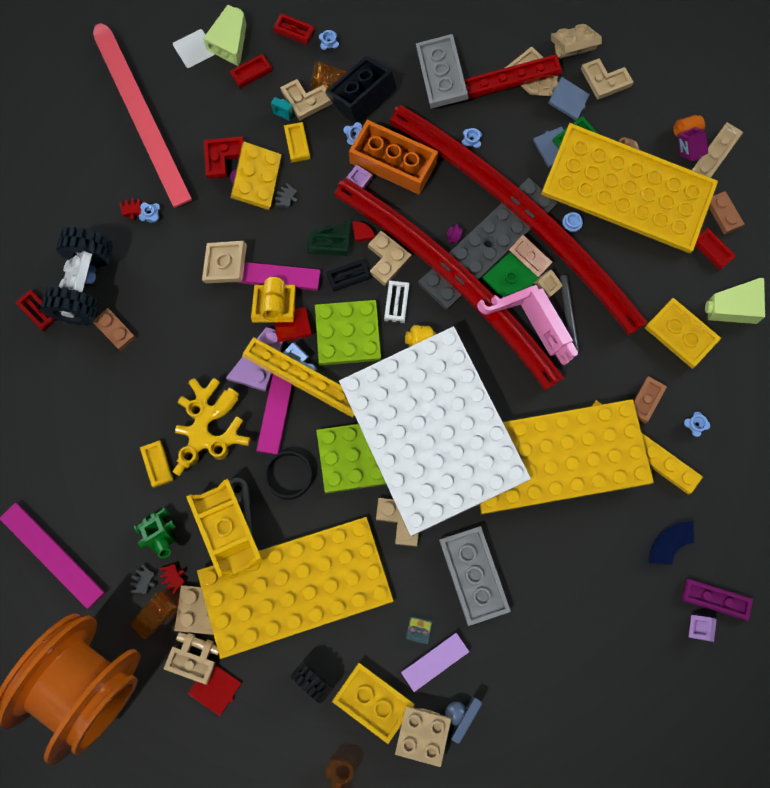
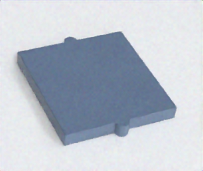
(568, 98)
(546, 147)

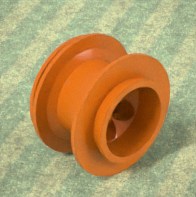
(68, 687)

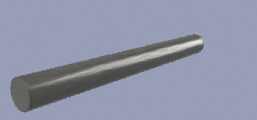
(569, 310)

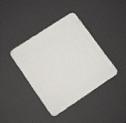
(192, 49)

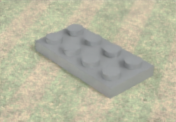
(441, 71)
(474, 576)

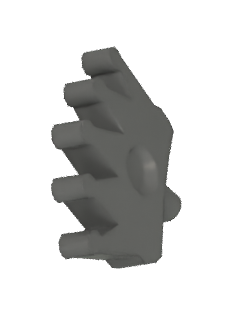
(286, 197)
(144, 581)

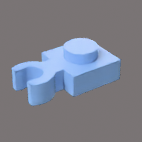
(299, 355)

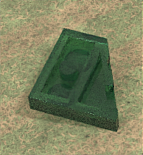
(330, 240)

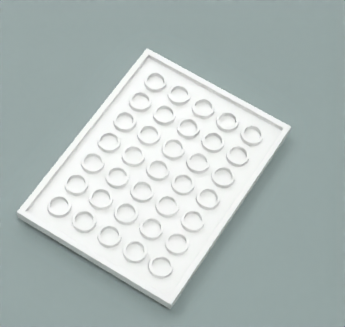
(434, 431)

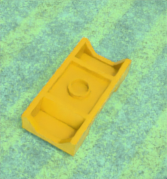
(224, 530)

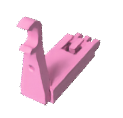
(542, 317)

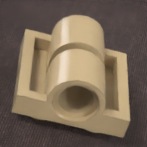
(575, 40)
(423, 736)

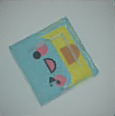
(419, 630)

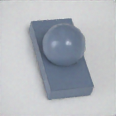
(462, 717)

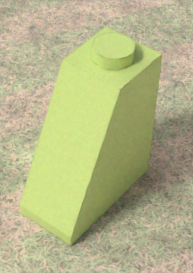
(227, 35)
(738, 304)

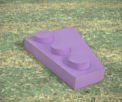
(251, 374)

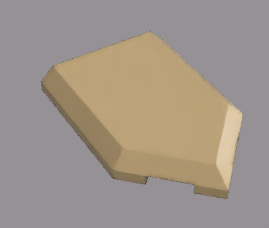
(540, 87)

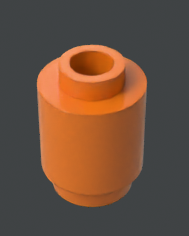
(688, 123)

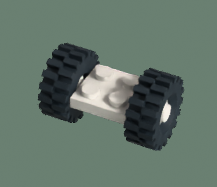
(68, 300)

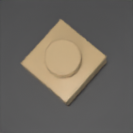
(549, 283)

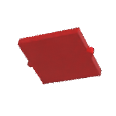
(293, 330)
(217, 692)

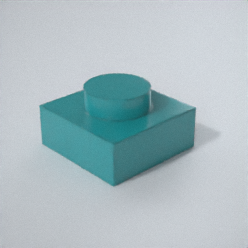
(282, 108)

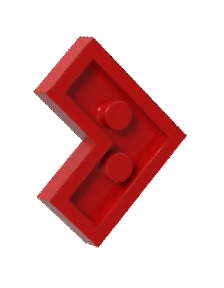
(217, 153)

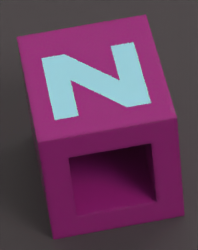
(693, 144)

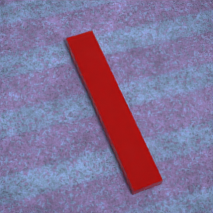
(513, 76)

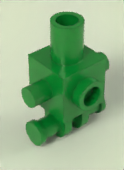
(156, 533)

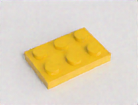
(256, 175)
(682, 333)
(372, 703)

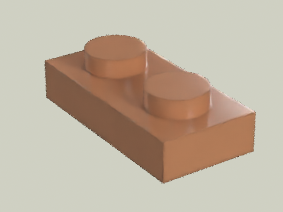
(725, 213)
(530, 256)
(114, 329)
(648, 398)

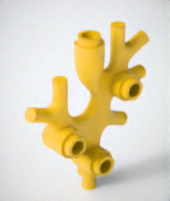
(198, 432)

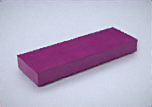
(717, 599)

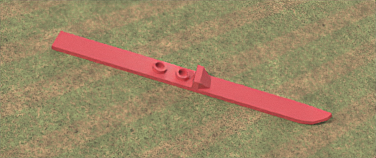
(141, 116)

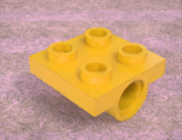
(273, 301)

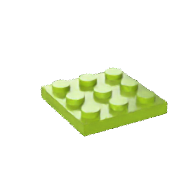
(347, 332)
(347, 459)

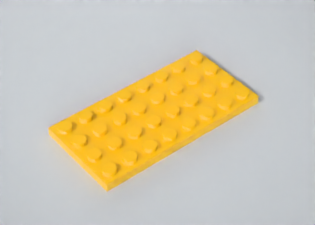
(630, 188)
(576, 455)
(296, 588)

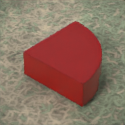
(362, 232)

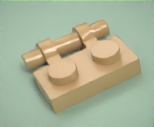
(188, 664)

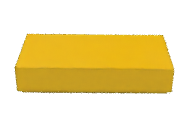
(297, 142)
(156, 464)

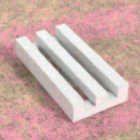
(394, 317)

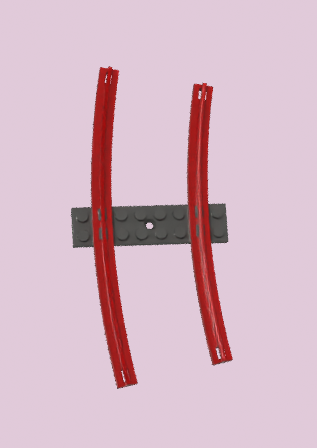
(460, 270)

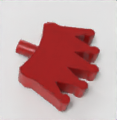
(132, 209)
(174, 576)

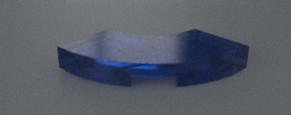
(670, 541)

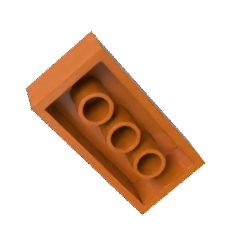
(393, 157)

